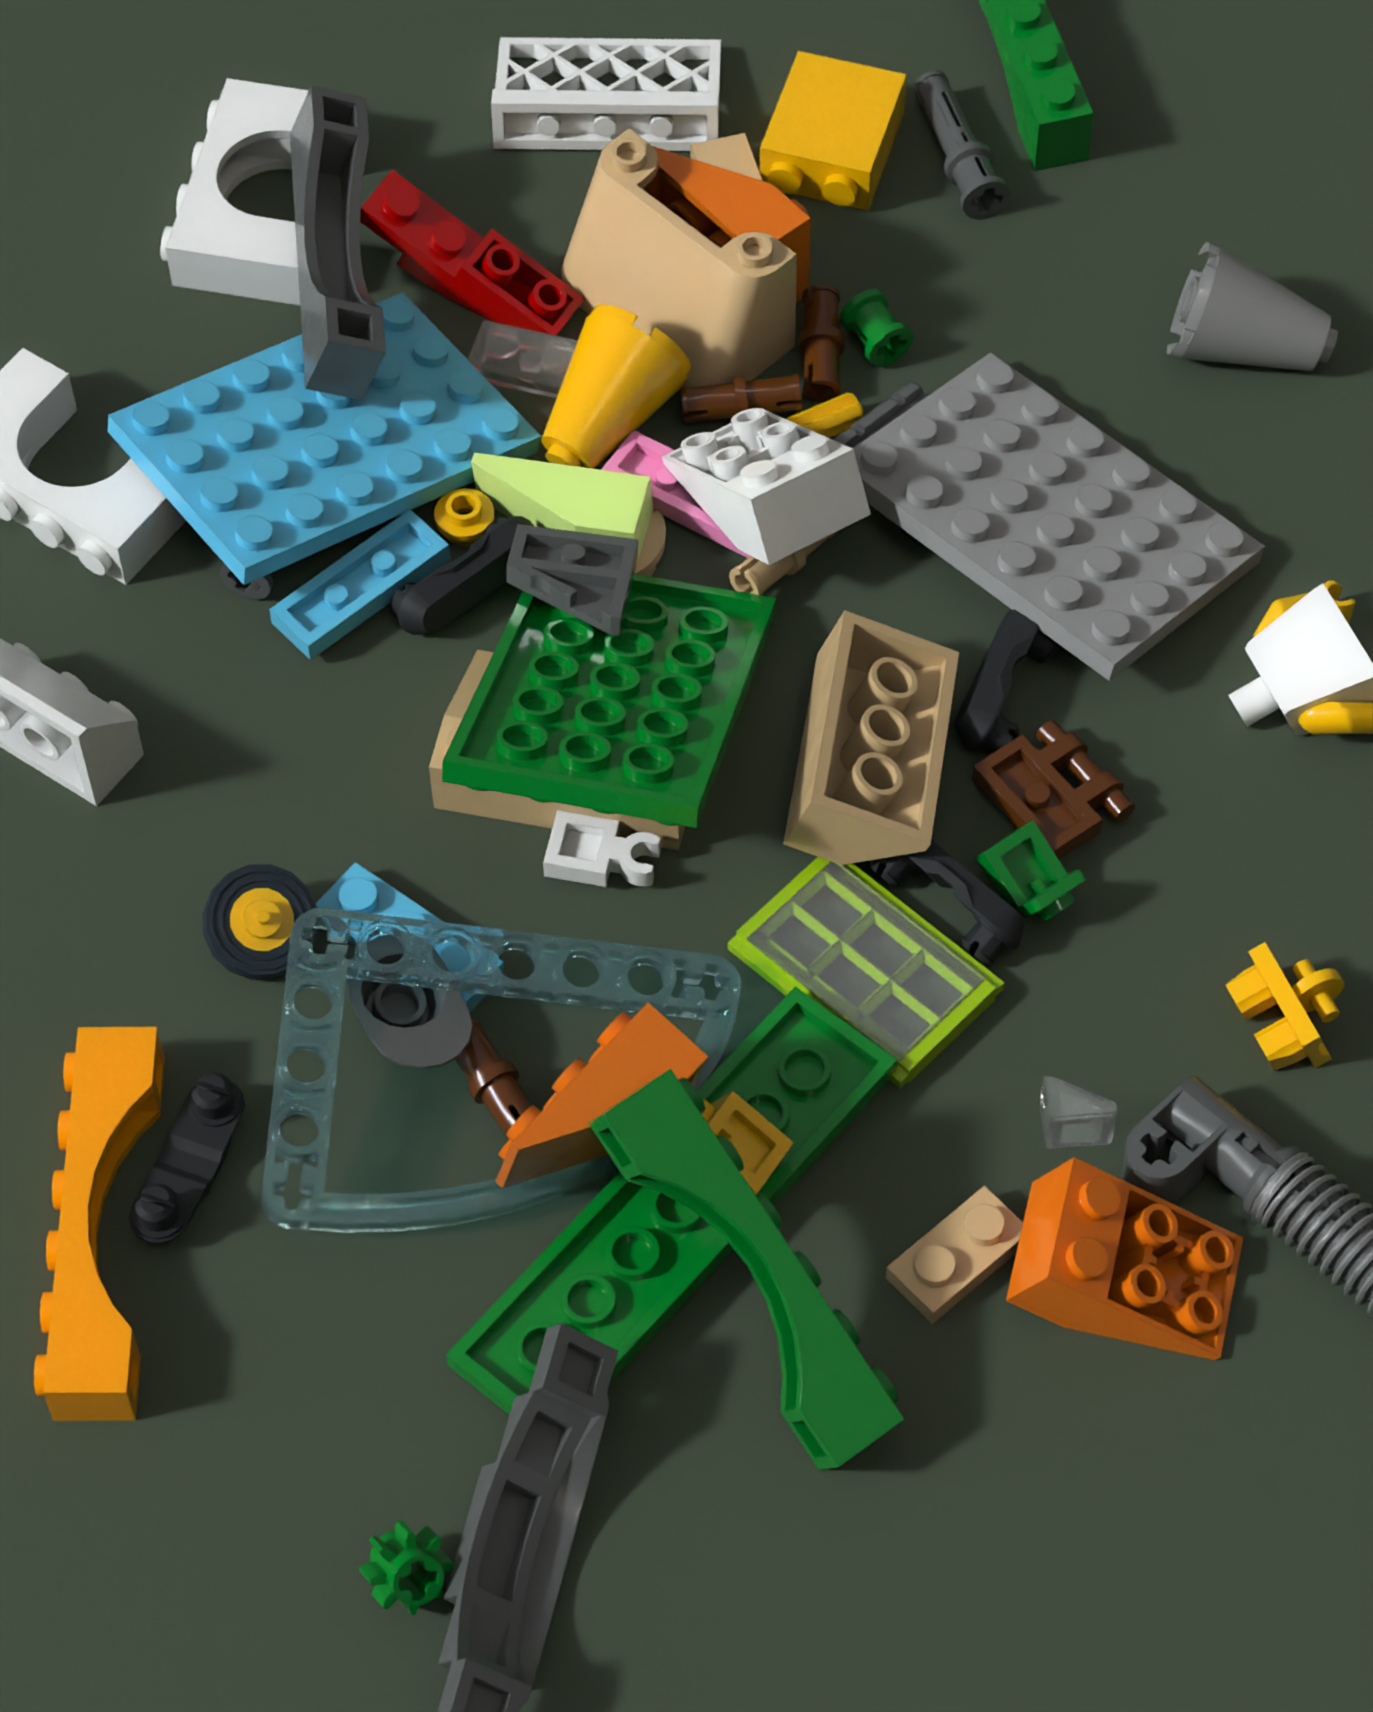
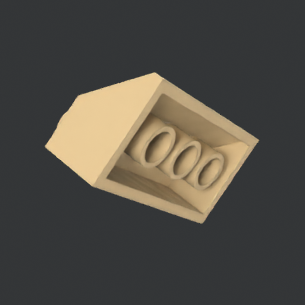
(871, 744)

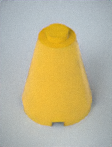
(611, 387)

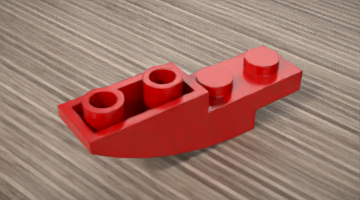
(473, 271)

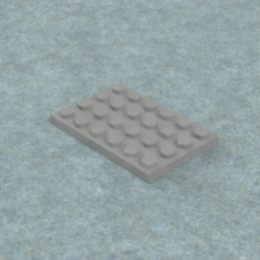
(1051, 515)

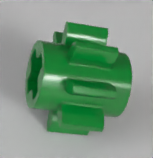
(406, 1567)

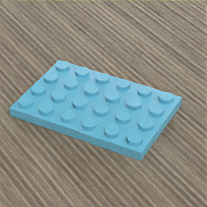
(296, 469)

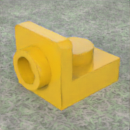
(751, 1134)

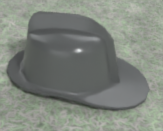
(410, 1022)

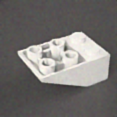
(770, 483)

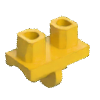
(1266, 986)

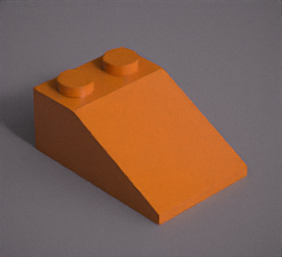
(729, 204)

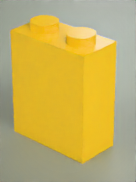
(833, 130)

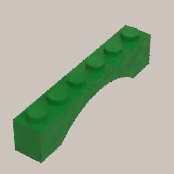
(1042, 83)
(827, 1386)

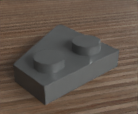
(575, 572)

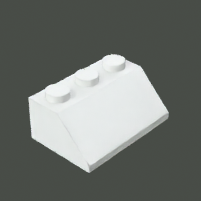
(64, 727)

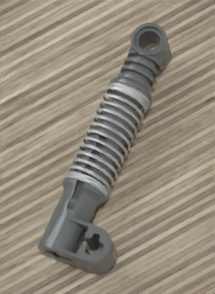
(1271, 1179)

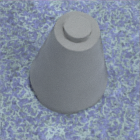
(1247, 318)

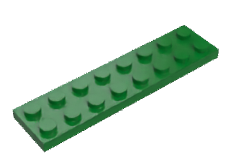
(643, 1254)

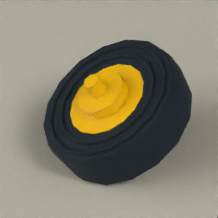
(253, 917)

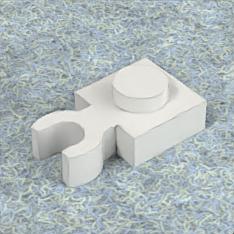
(590, 848)

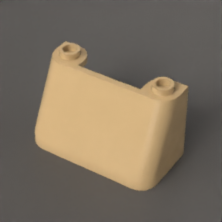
(720, 305)

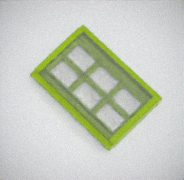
(867, 963)

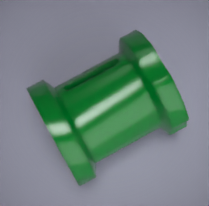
(876, 327)

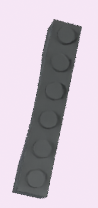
(338, 317)

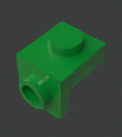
(1029, 873)

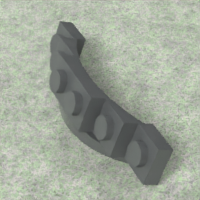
(524, 1527)

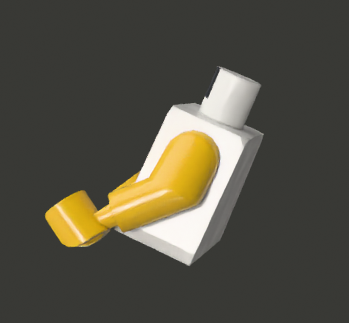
(1309, 666)

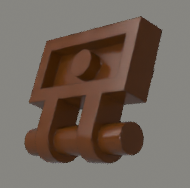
(1030, 788)

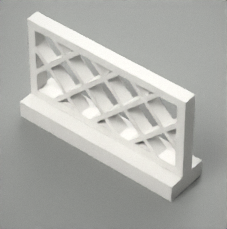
(593, 117)

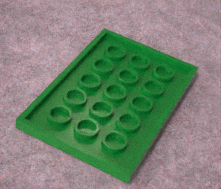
(610, 717)

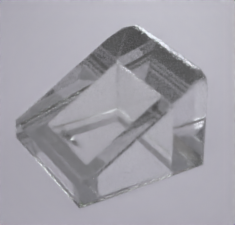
(1075, 1115)

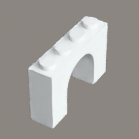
(211, 240)
(105, 524)

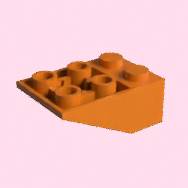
(627, 1058)
(1123, 1263)

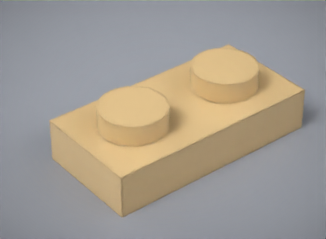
(956, 1255)

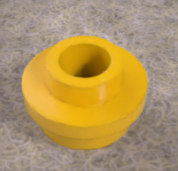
(467, 528)

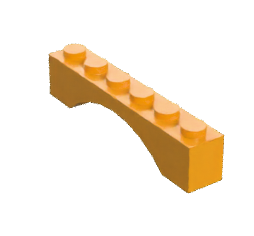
(91, 1348)

